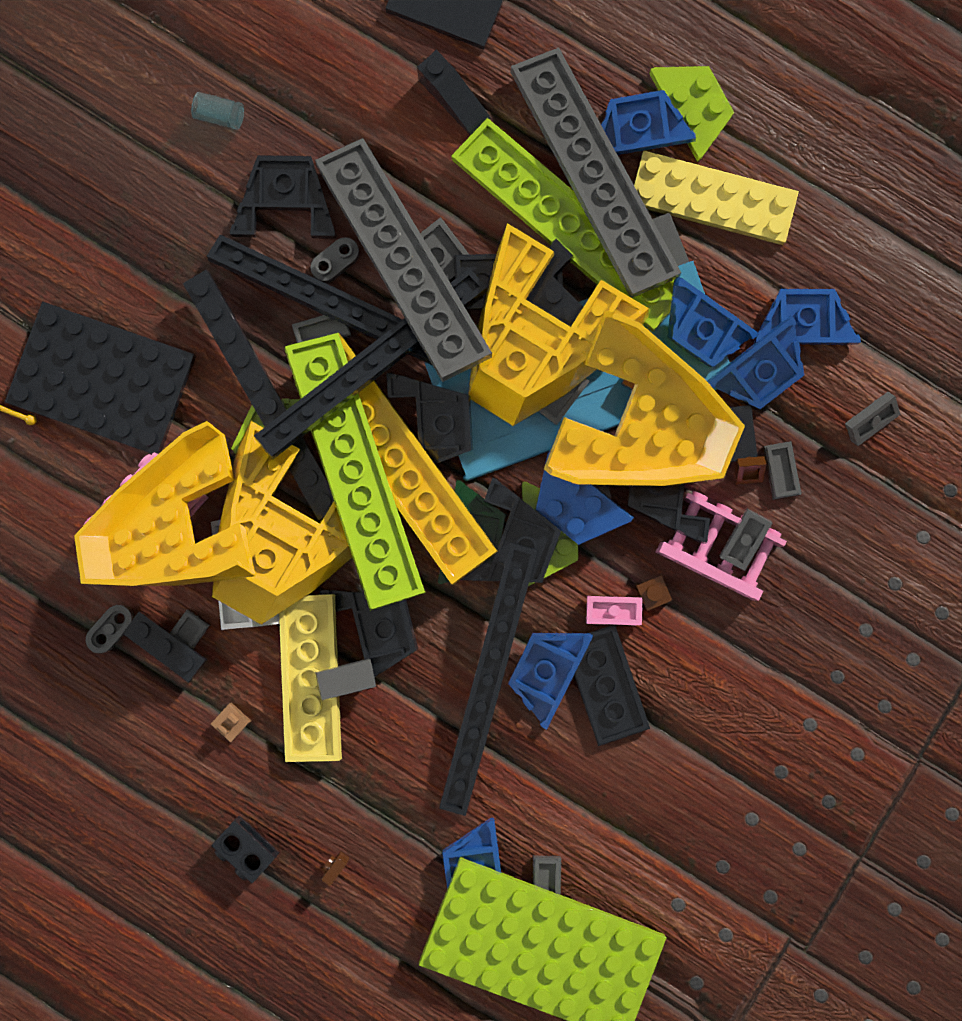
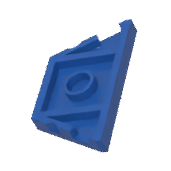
(645, 123)
(817, 317)
(704, 325)
(763, 368)
(578, 509)
(548, 670)
(476, 846)

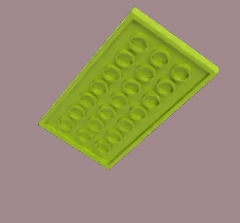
(540, 947)

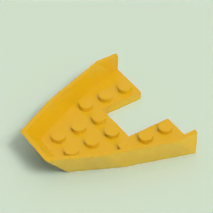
(532, 351)
(670, 428)
(146, 525)
(286, 547)

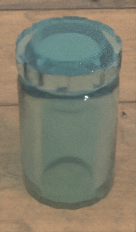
(217, 110)

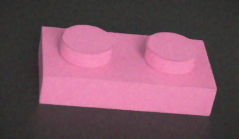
(614, 610)

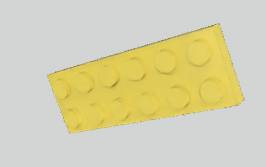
(715, 197)
(309, 646)

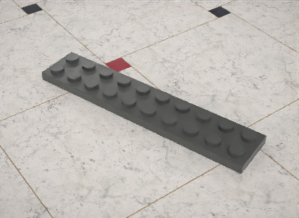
(595, 173)
(403, 260)

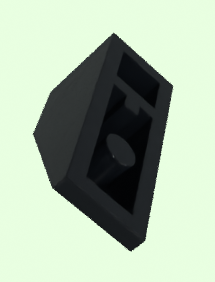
(451, 92)

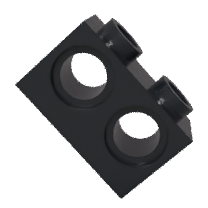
(250, 844)

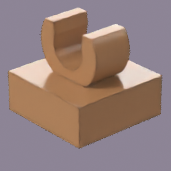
(230, 722)

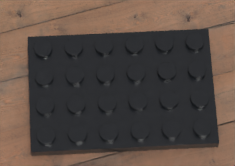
(100, 378)

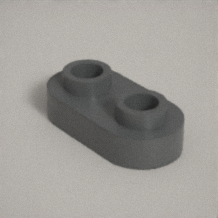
(337, 262)
(110, 628)

